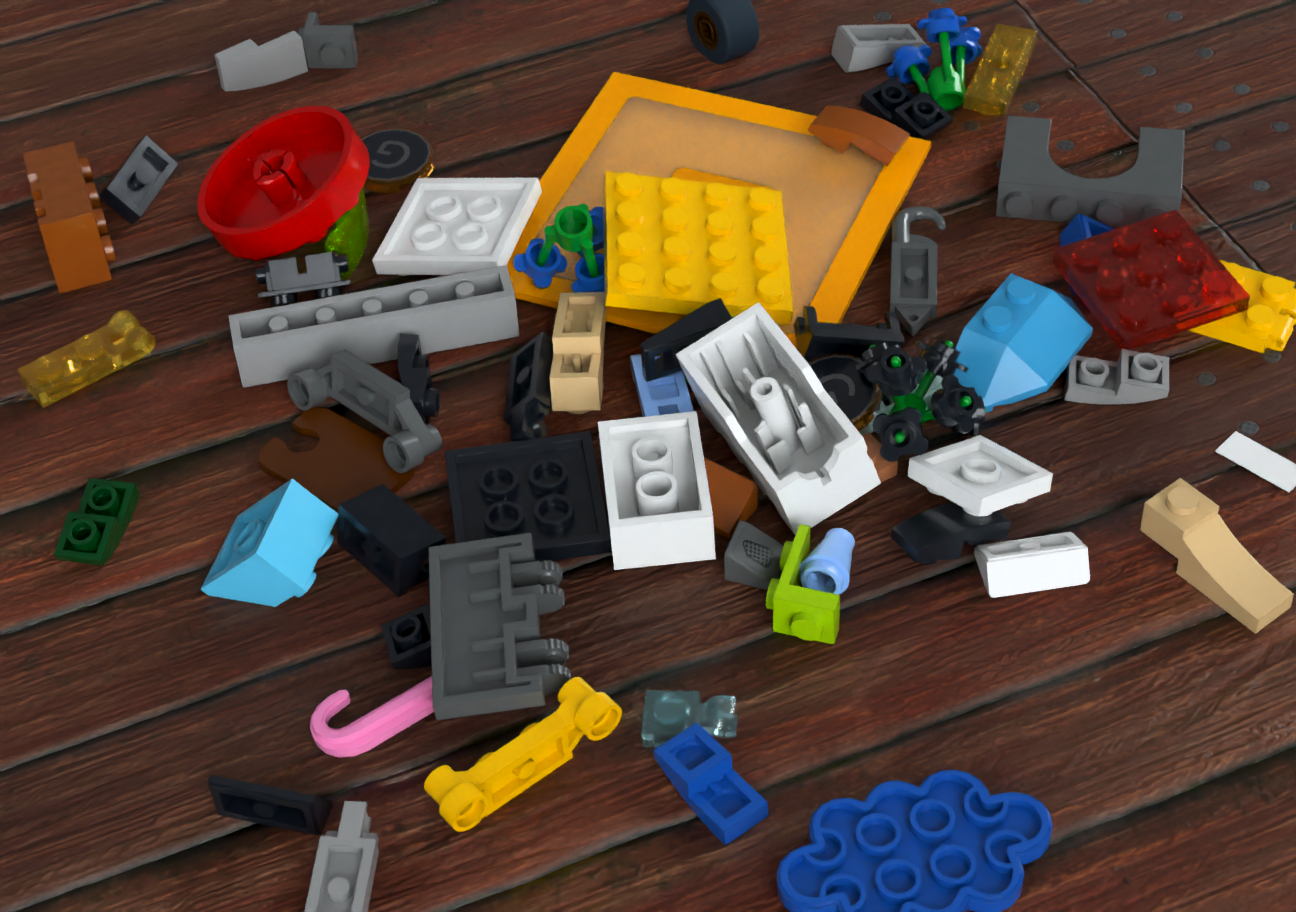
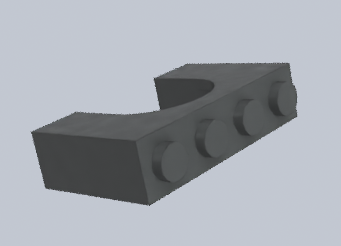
(1040, 190)

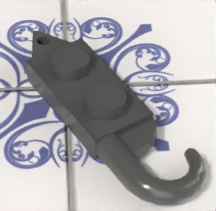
(914, 269)

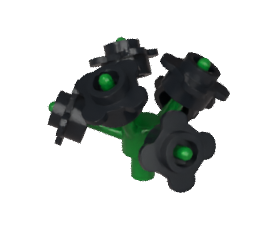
(897, 376)

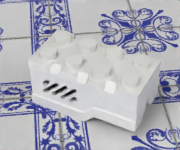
(778, 418)

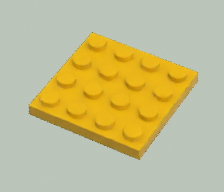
(692, 243)

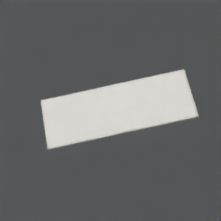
(1259, 460)

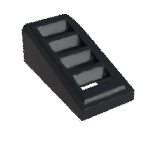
(678, 337)

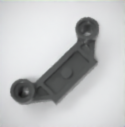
(373, 398)

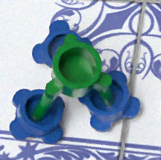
(957, 47)
(575, 231)

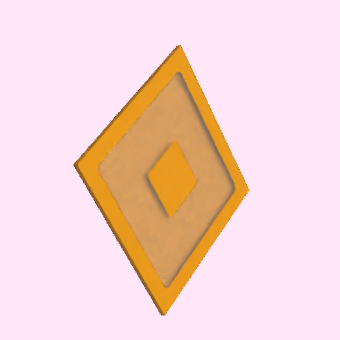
(832, 201)

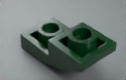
(99, 524)

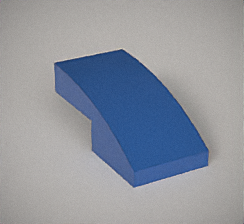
(709, 785)

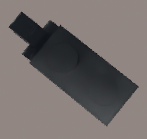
(529, 389)

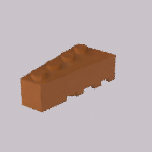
(67, 217)

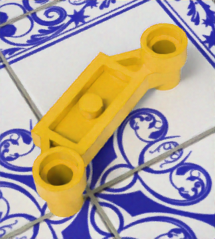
(525, 760)

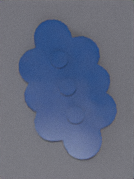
(917, 849)

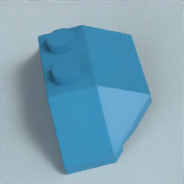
(1020, 342)

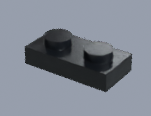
(138, 179)

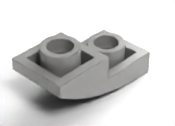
(257, 66)
(1130, 380)

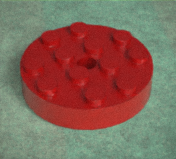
(284, 182)

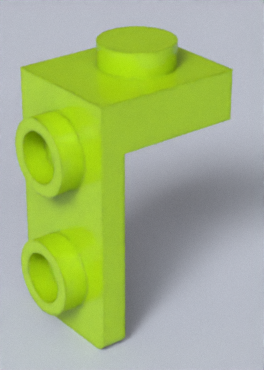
(797, 609)

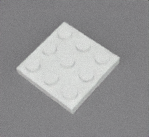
(457, 225)

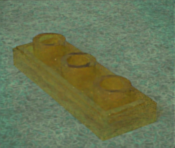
(1000, 69)

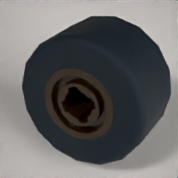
(722, 28)

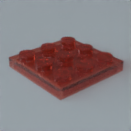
(1150, 280)

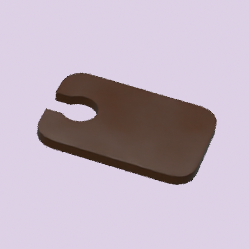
(341, 464)

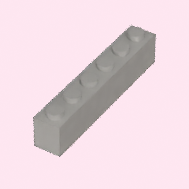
(368, 323)

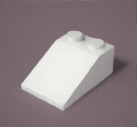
(656, 490)

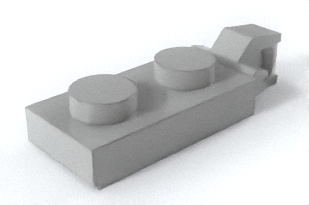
(345, 864)

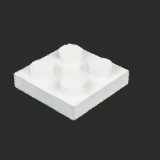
(979, 475)

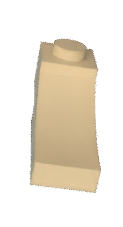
(578, 352)
(1212, 557)

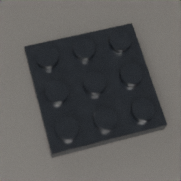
(531, 488)

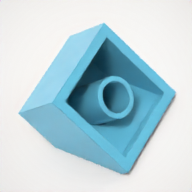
(273, 548)

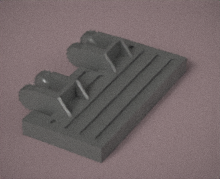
(488, 627)

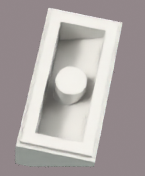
(1033, 564)

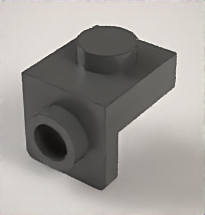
(328, 44)

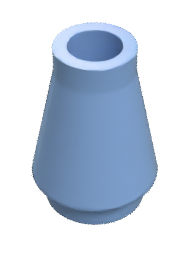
(829, 563)

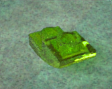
(351, 234)

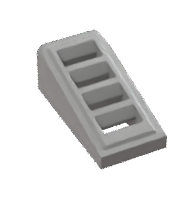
(871, 45)

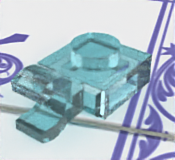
(674, 711)

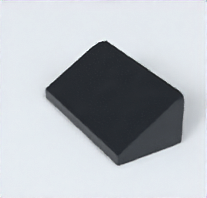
(269, 805)

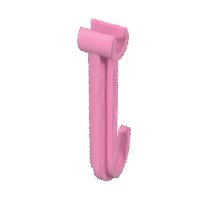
(374, 726)

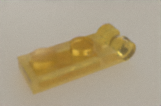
(87, 359)

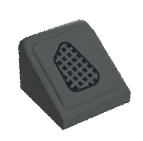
(752, 557)

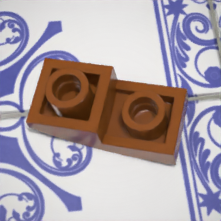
(842, 126)

